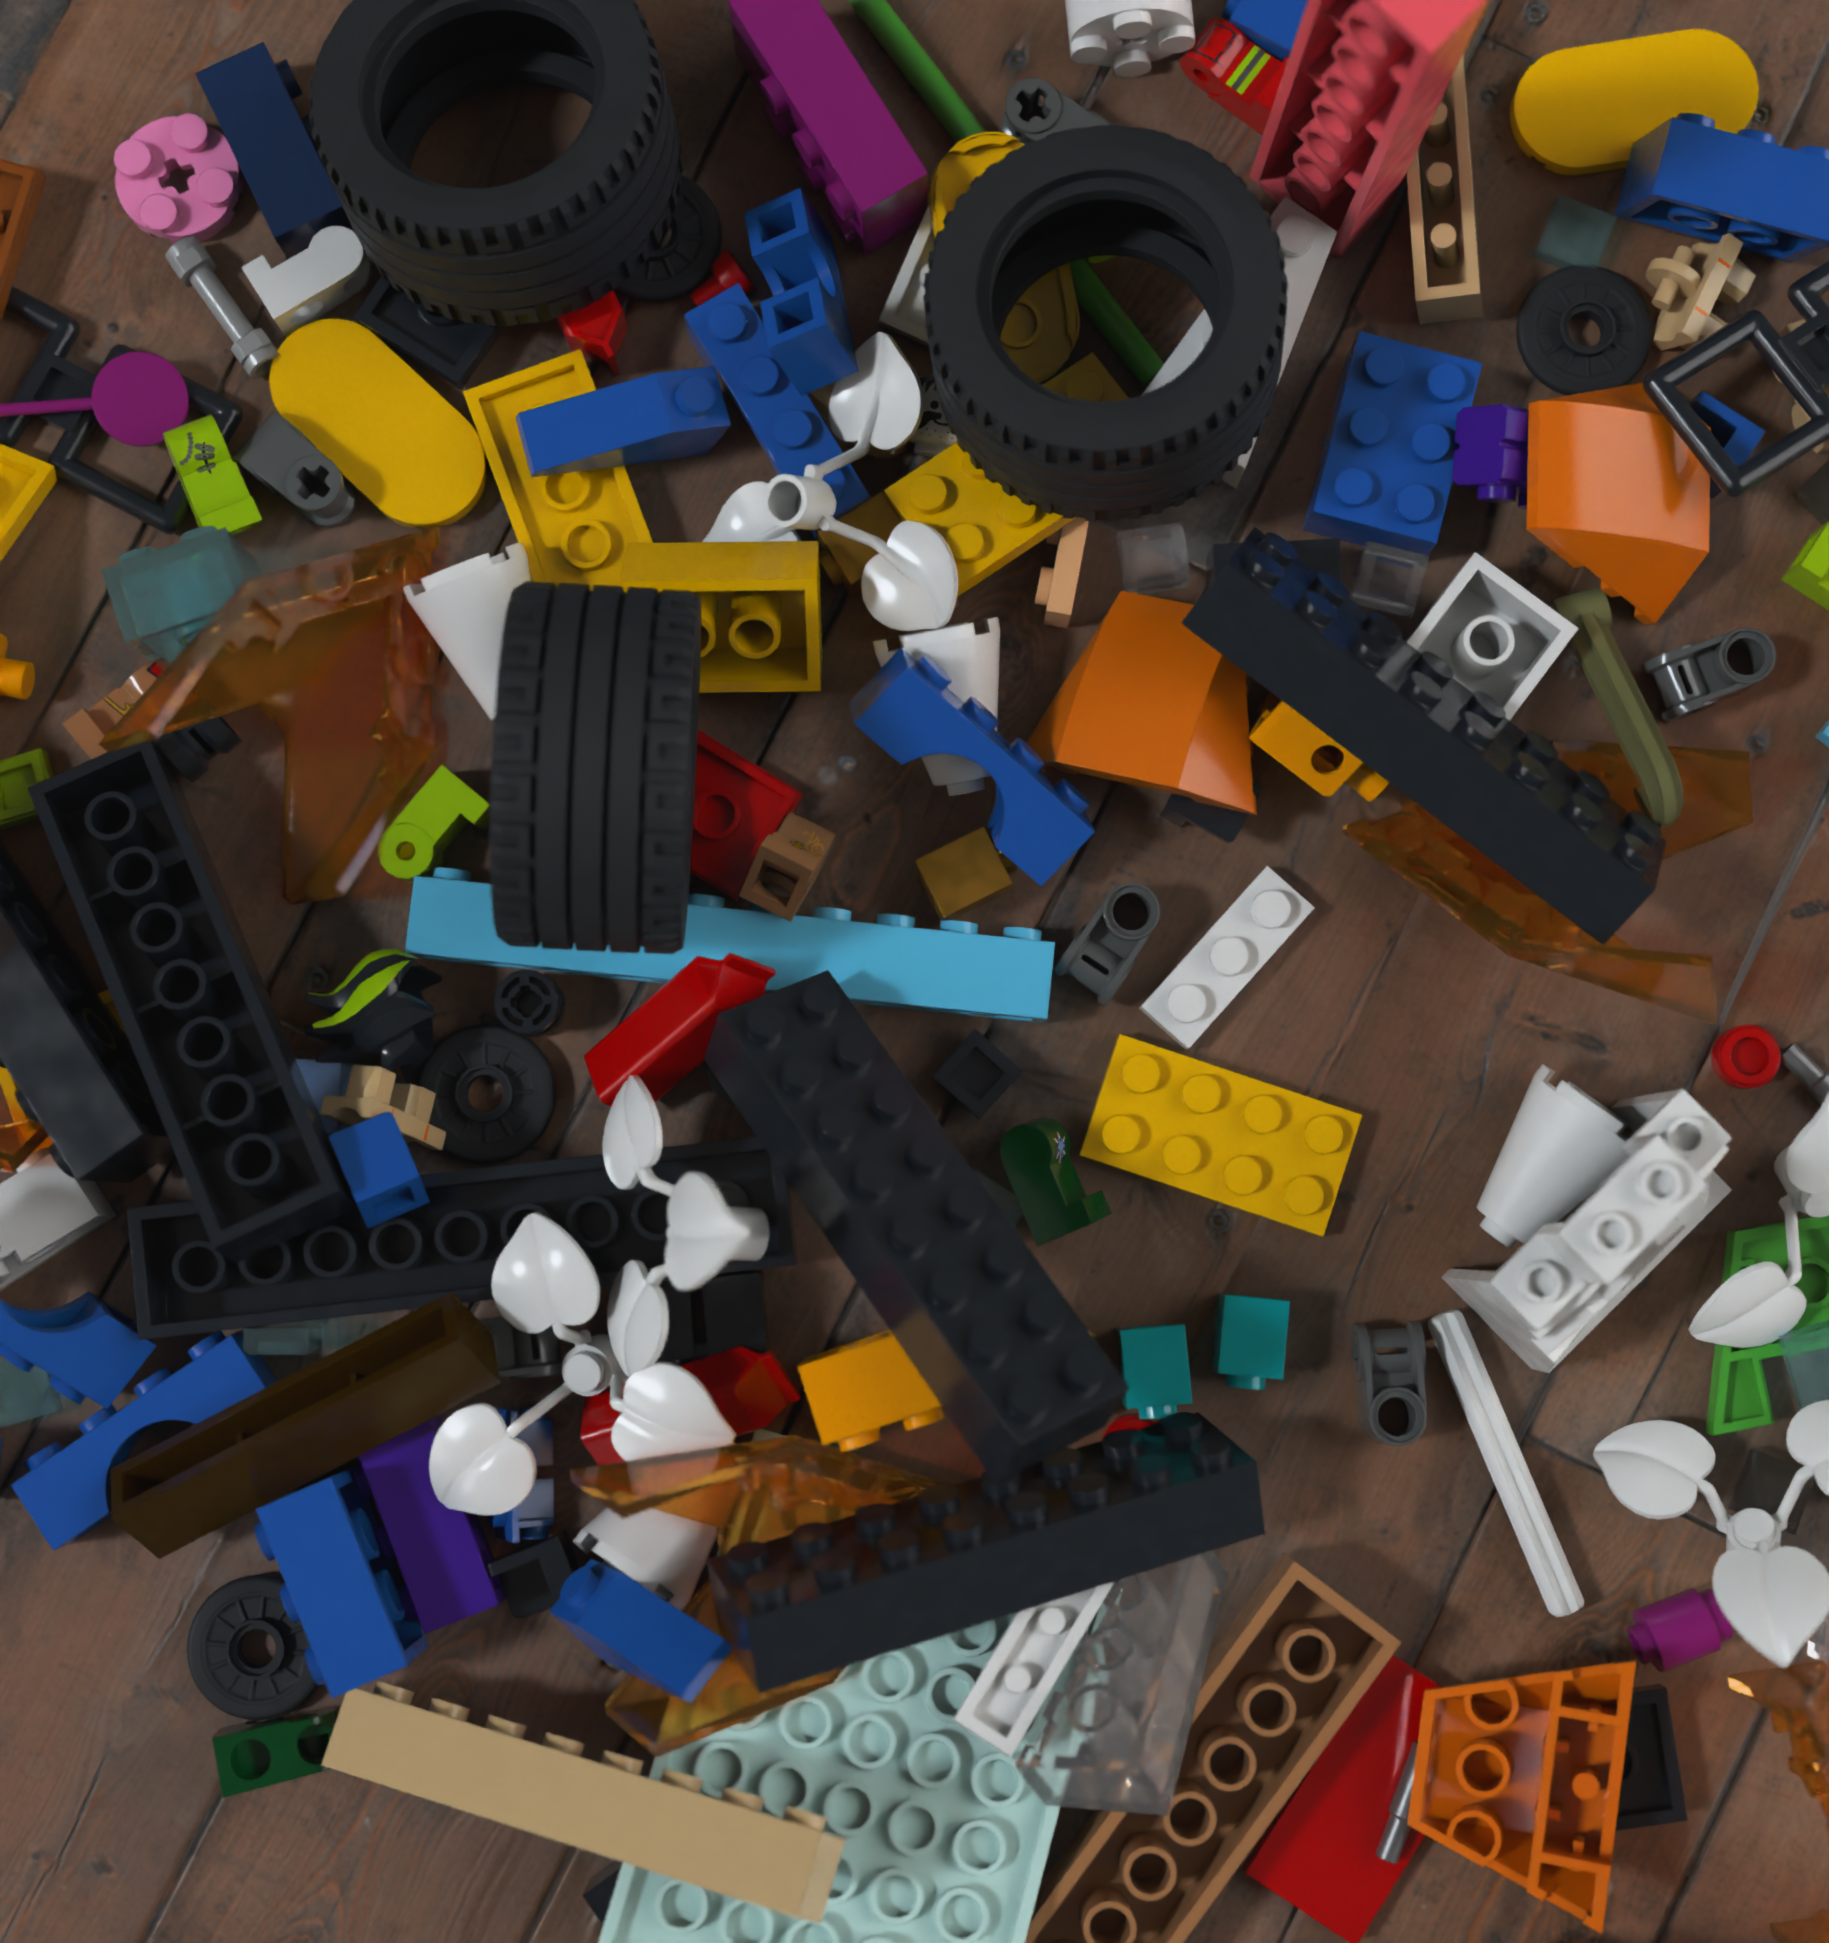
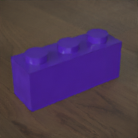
(435, 1546)

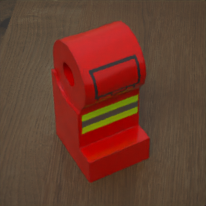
(1234, 72)

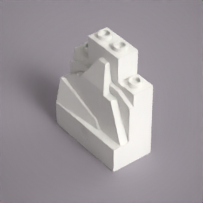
(1583, 1268)

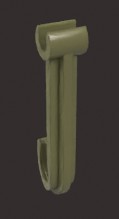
(1623, 705)

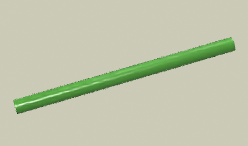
(961, 123)

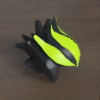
(378, 1014)

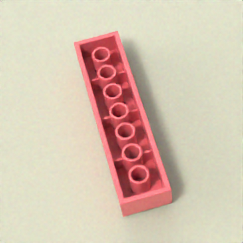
(1359, 105)

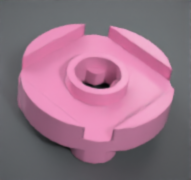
(171, 144)

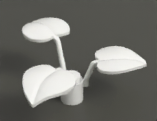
(915, 573)
(700, 1230)
(546, 1283)
(1761, 1298)
(1764, 1590)

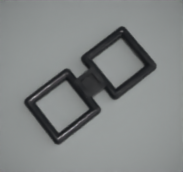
(1798, 361)
(57, 379)

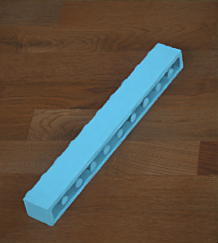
(872, 963)

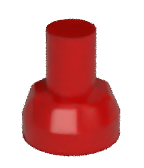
(726, 273)

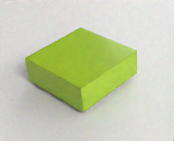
(16, 776)

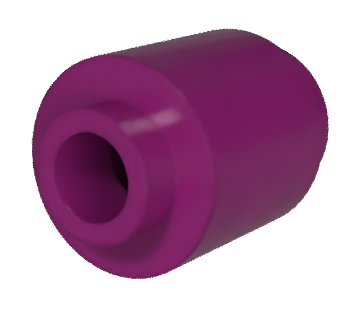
(1678, 1629)

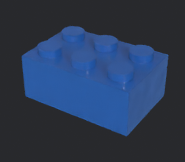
(1723, 182)
(1391, 445)
(339, 1583)

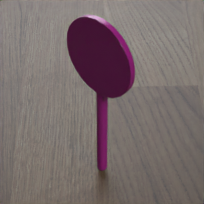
(131, 398)

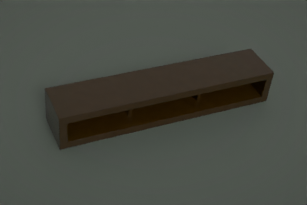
(304, 1426)

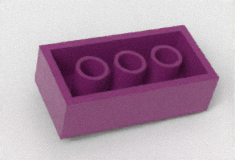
(832, 119)

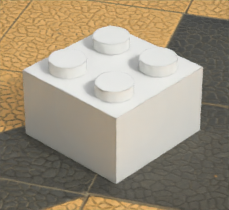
(1493, 633)

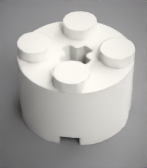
(1128, 32)

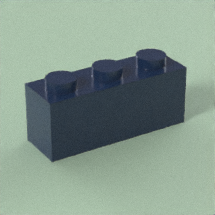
(273, 145)

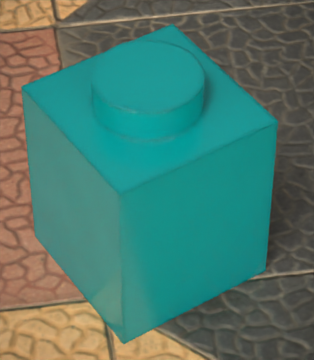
(1250, 1339)
(1155, 1368)

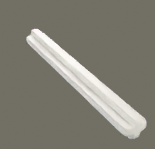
(1506, 1463)

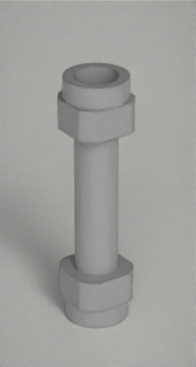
(197, 270)

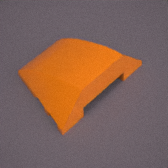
(1618, 494)
(1153, 709)
(1529, 1778)

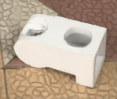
(312, 280)

